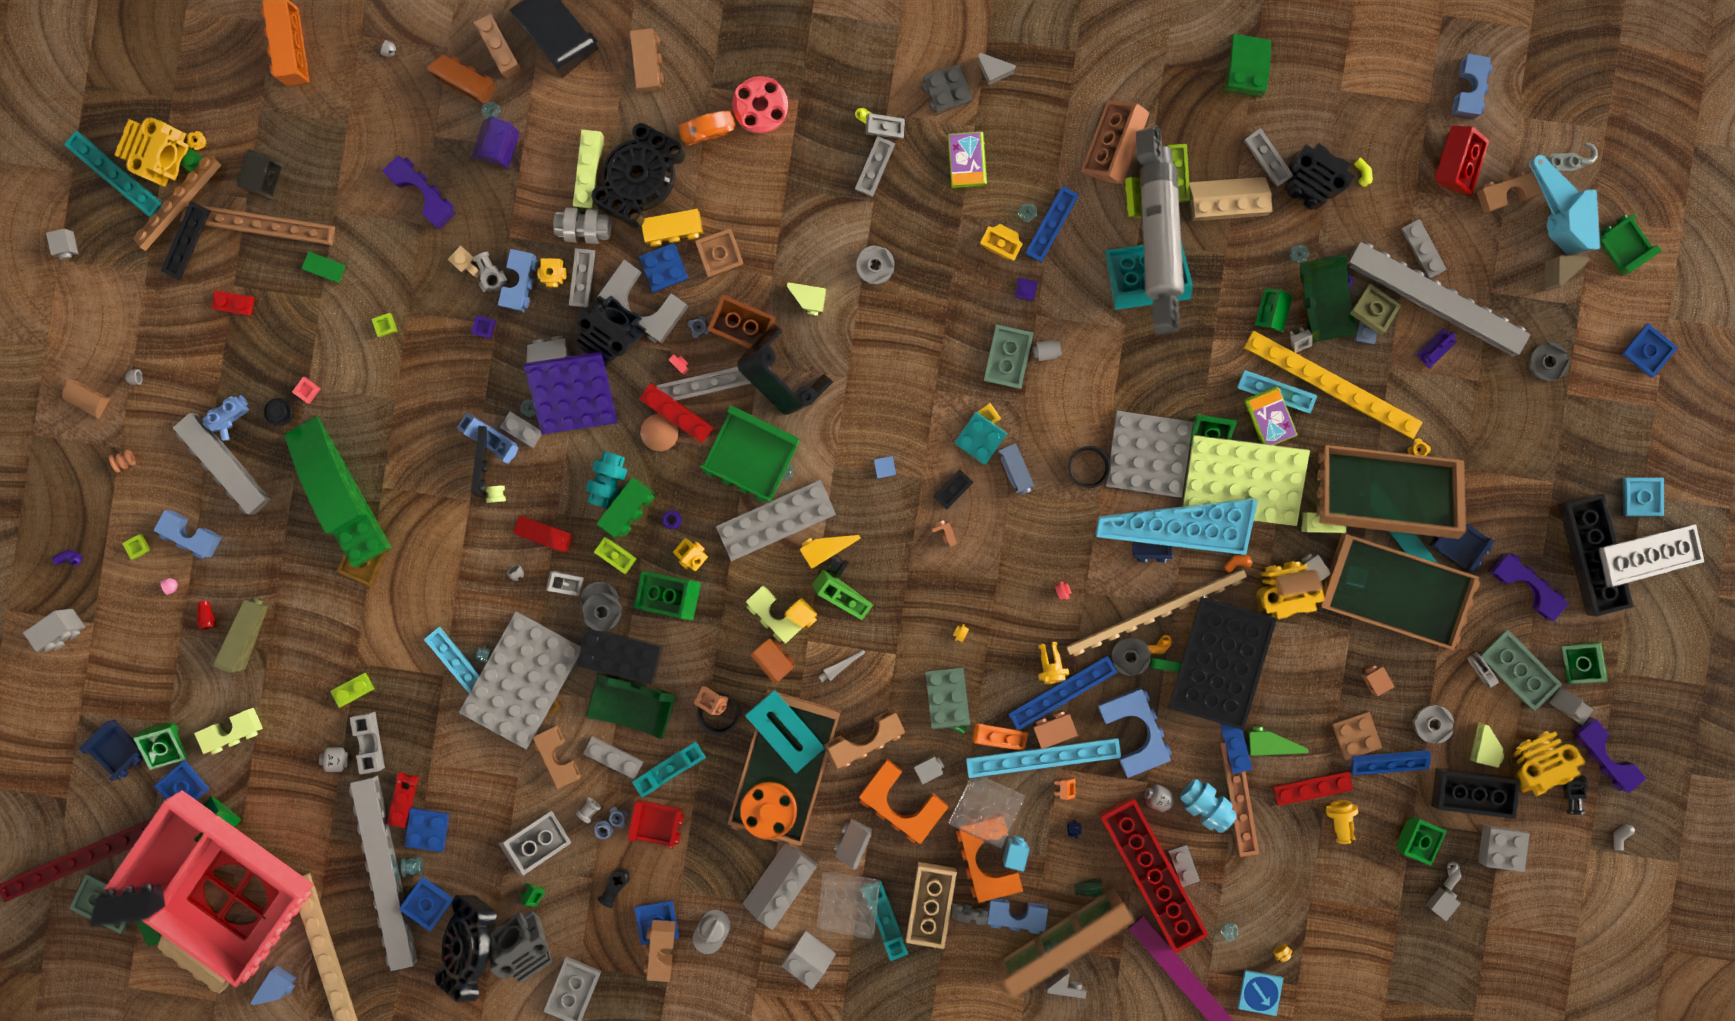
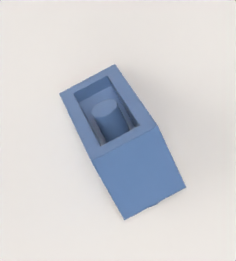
(275, 986)

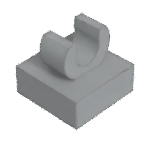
(1300, 341)

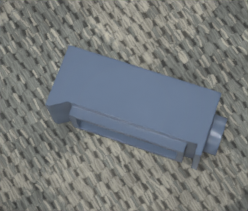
(1016, 469)

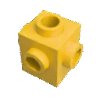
(549, 266)
(693, 557)

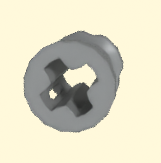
(588, 810)

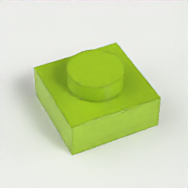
(384, 325)
(136, 547)

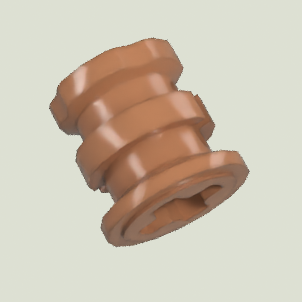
(122, 460)

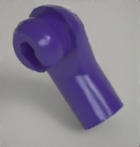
(68, 555)

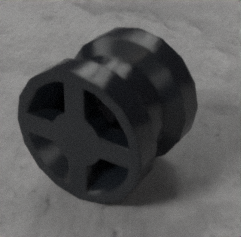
(837, 565)

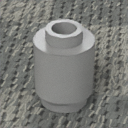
(1047, 350)

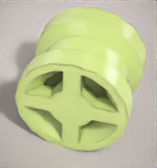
(495, 494)

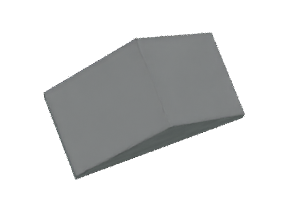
(994, 69)
(564, 583)

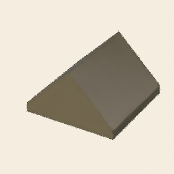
(1561, 269)

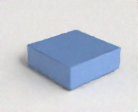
(885, 467)

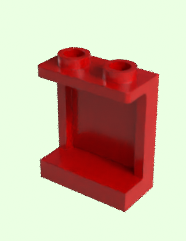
(656, 823)

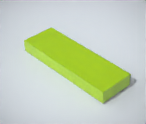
(1180, 160)

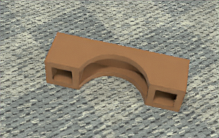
(885, 729)

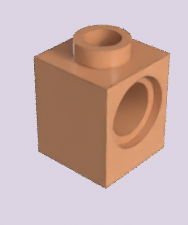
(1377, 680)

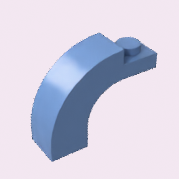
(496, 441)

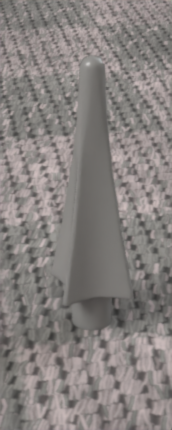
(833, 670)

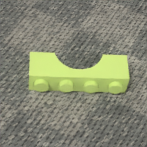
(588, 160)

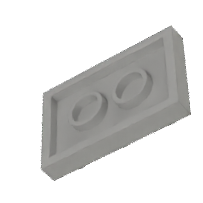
(572, 990)

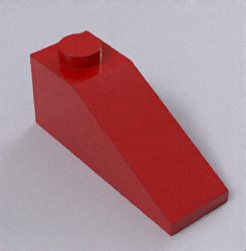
(543, 533)

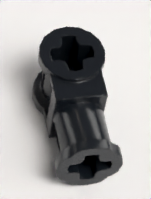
(1575, 792)
(614, 887)

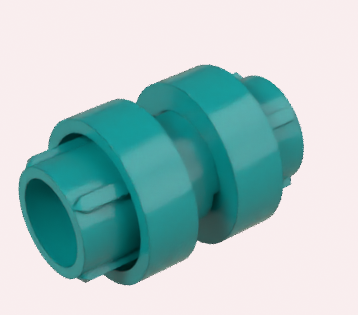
(604, 485)

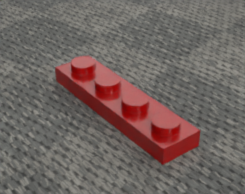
(676, 412)
(1313, 788)

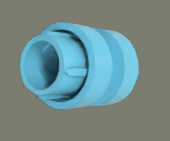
(1214, 812)

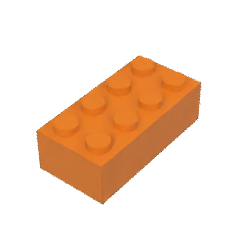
(285, 42)

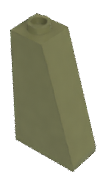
(241, 636)

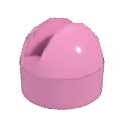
(169, 586)

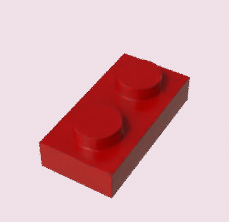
(232, 303)

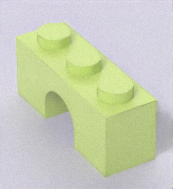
(760, 604)
(243, 725)

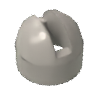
(388, 49)
(134, 377)
(515, 572)

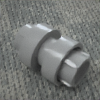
(574, 225)

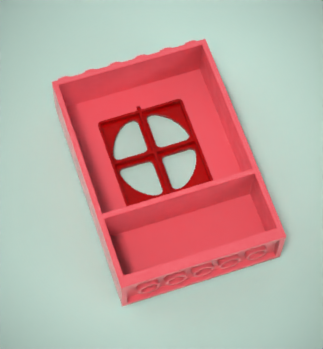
(172, 858)

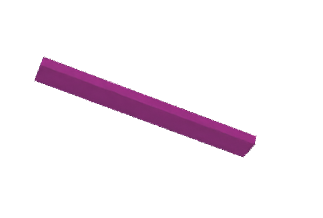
(1178, 971)

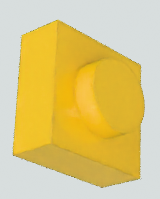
(989, 412)

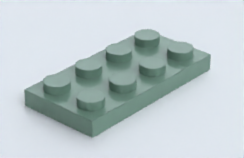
(1520, 670)

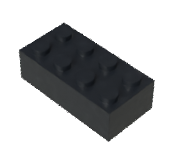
(620, 655)
(1475, 793)

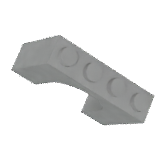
(658, 324)

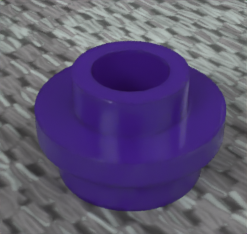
(665, 519)

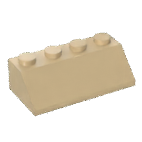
(1230, 199)
(198, 970)

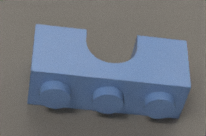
(1475, 70)
(517, 297)
(172, 527)
(1033, 919)

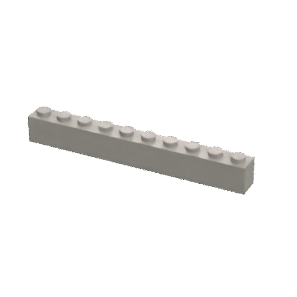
(1437, 299)
(383, 872)

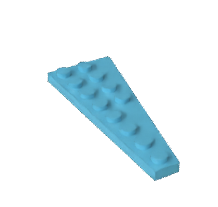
(1203, 526)

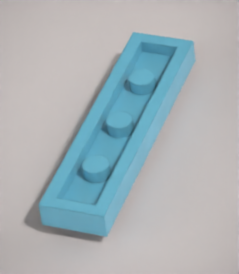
(1292, 396)
(453, 658)

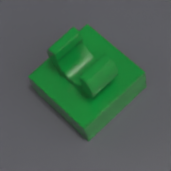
(532, 895)

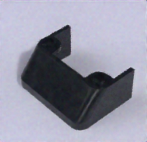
(756, 369)

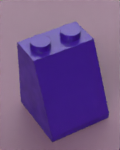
(496, 142)

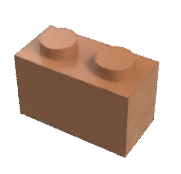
(1054, 729)

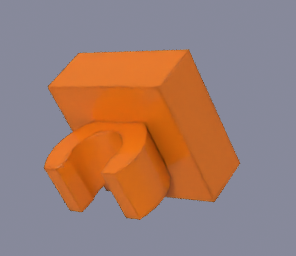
(1067, 788)

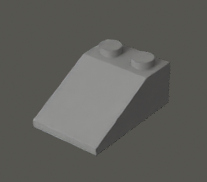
(534, 843)

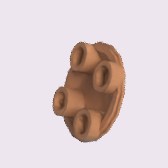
(659, 433)

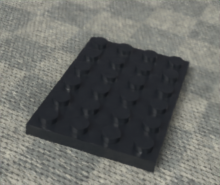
(1222, 663)

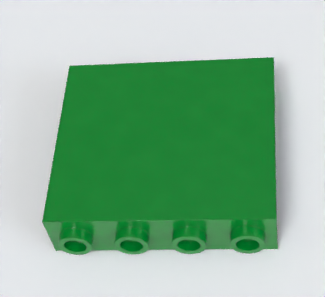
(750, 454)

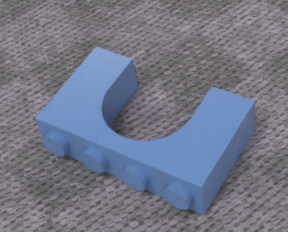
(1153, 751)

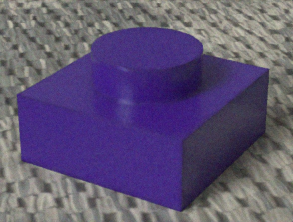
(1026, 289)
(483, 327)

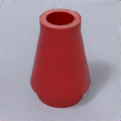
(205, 616)

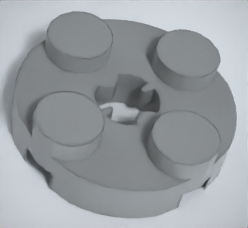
(865, 261)
(1432, 735)

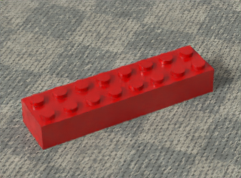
(1153, 874)

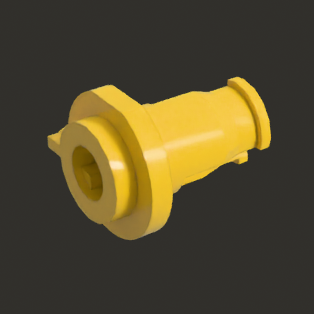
(1052, 672)
(1342, 814)

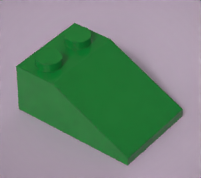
(1248, 66)
(667, 595)

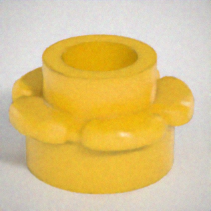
(201, 141)
(960, 633)
(1282, 953)

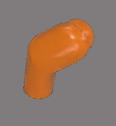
(1238, 560)

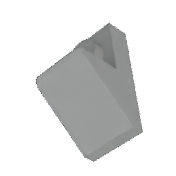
(1571, 705)
(1060, 986)

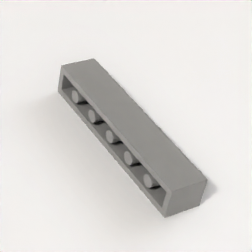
(222, 464)

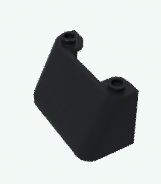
(555, 33)

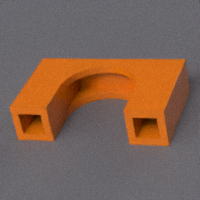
(915, 825)
(986, 885)

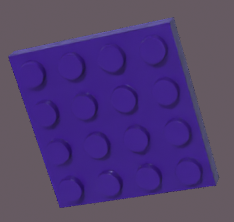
(571, 392)

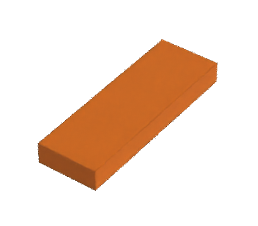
(999, 737)

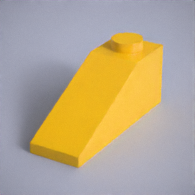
(824, 548)
(802, 613)

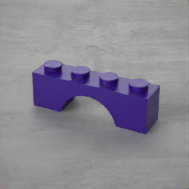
(435, 208)
(1546, 601)
(1593, 737)

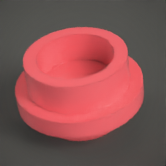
(1063, 590)

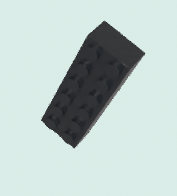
(1588, 529)

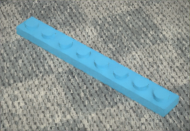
(1043, 758)

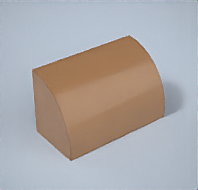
(84, 398)
(1298, 582)

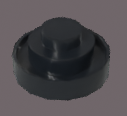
(278, 412)

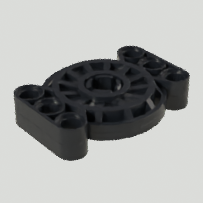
(636, 157)
(465, 948)

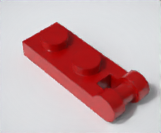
(402, 800)

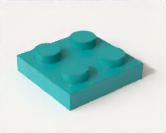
(980, 438)

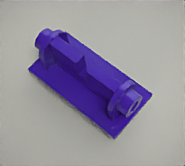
(1436, 347)

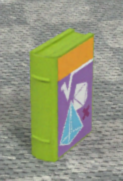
(967, 159)
(1270, 416)

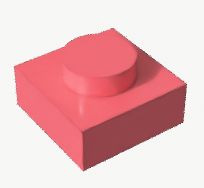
(680, 363)
(306, 390)

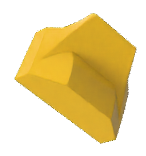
(1002, 241)

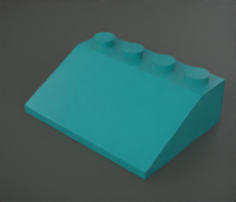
(1127, 277)

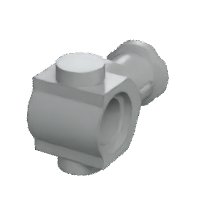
(489, 271)

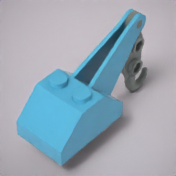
(1574, 213)

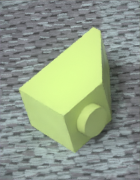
(808, 297)
(1486, 747)

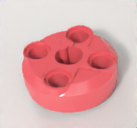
(760, 105)

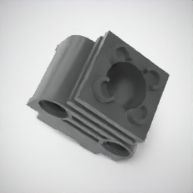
(518, 947)

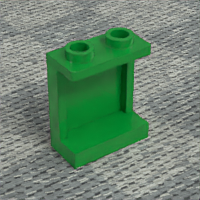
(1627, 244)

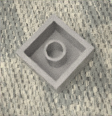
(54, 630)
(1503, 848)

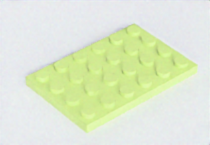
(1246, 470)

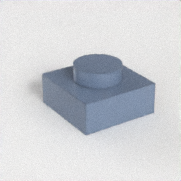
(1365, 334)

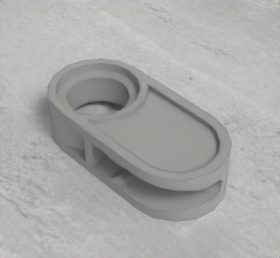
(1482, 670)

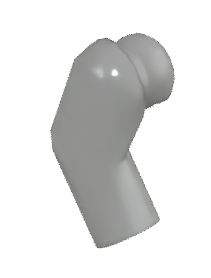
(1621, 834)
(1454, 875)

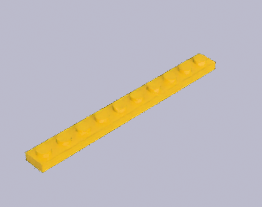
(1332, 385)

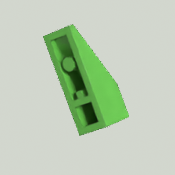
(841, 595)
(1263, 742)

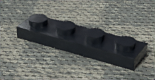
(185, 240)

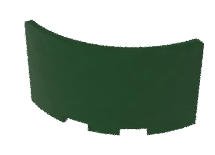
(1327, 298)
(630, 705)

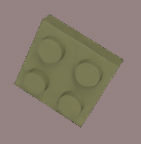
(1375, 309)

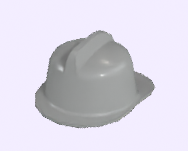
(711, 932)

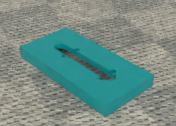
(775, 703)

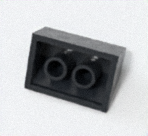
(127, 904)

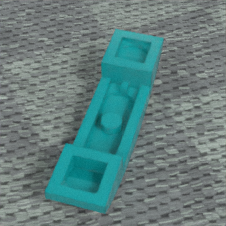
(668, 769)
(889, 927)

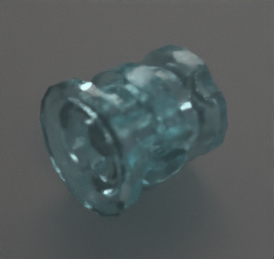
(411, 866)

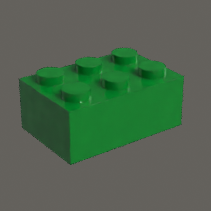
(626, 508)

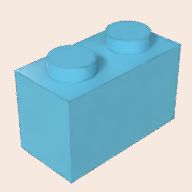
(1015, 853)

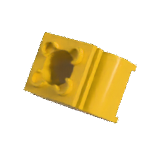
(152, 150)
(1284, 606)
(1546, 764)

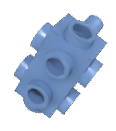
(221, 418)

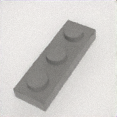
(1268, 157)
(875, 166)
(1423, 249)
(582, 278)
(613, 757)

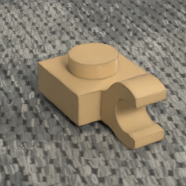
(464, 261)

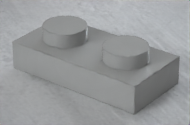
(885, 126)
(521, 429)
(1183, 865)

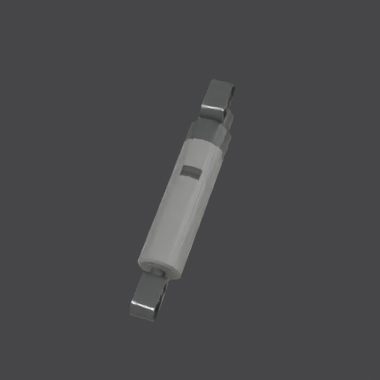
(1160, 228)

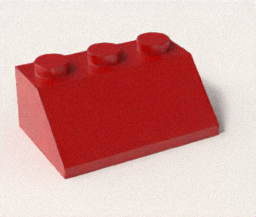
(1461, 159)

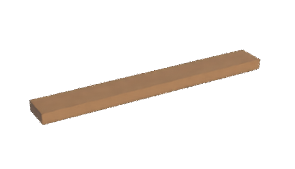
(268, 225)

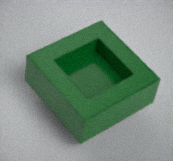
(191, 160)

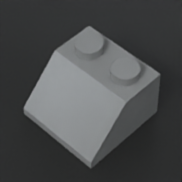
(541, 350)
(853, 843)
(808, 959)

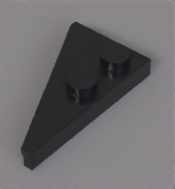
(480, 464)

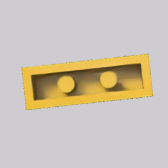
(672, 227)

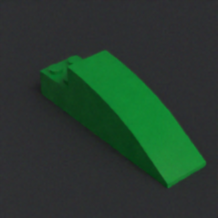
(335, 493)

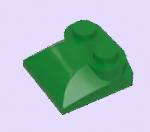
(160, 745)
(1420, 840)

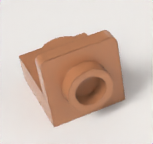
(948, 535)
(711, 701)

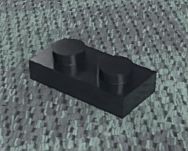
(953, 489)

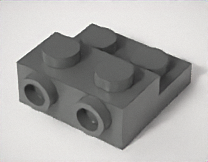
(946, 89)

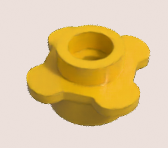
(1425, 449)

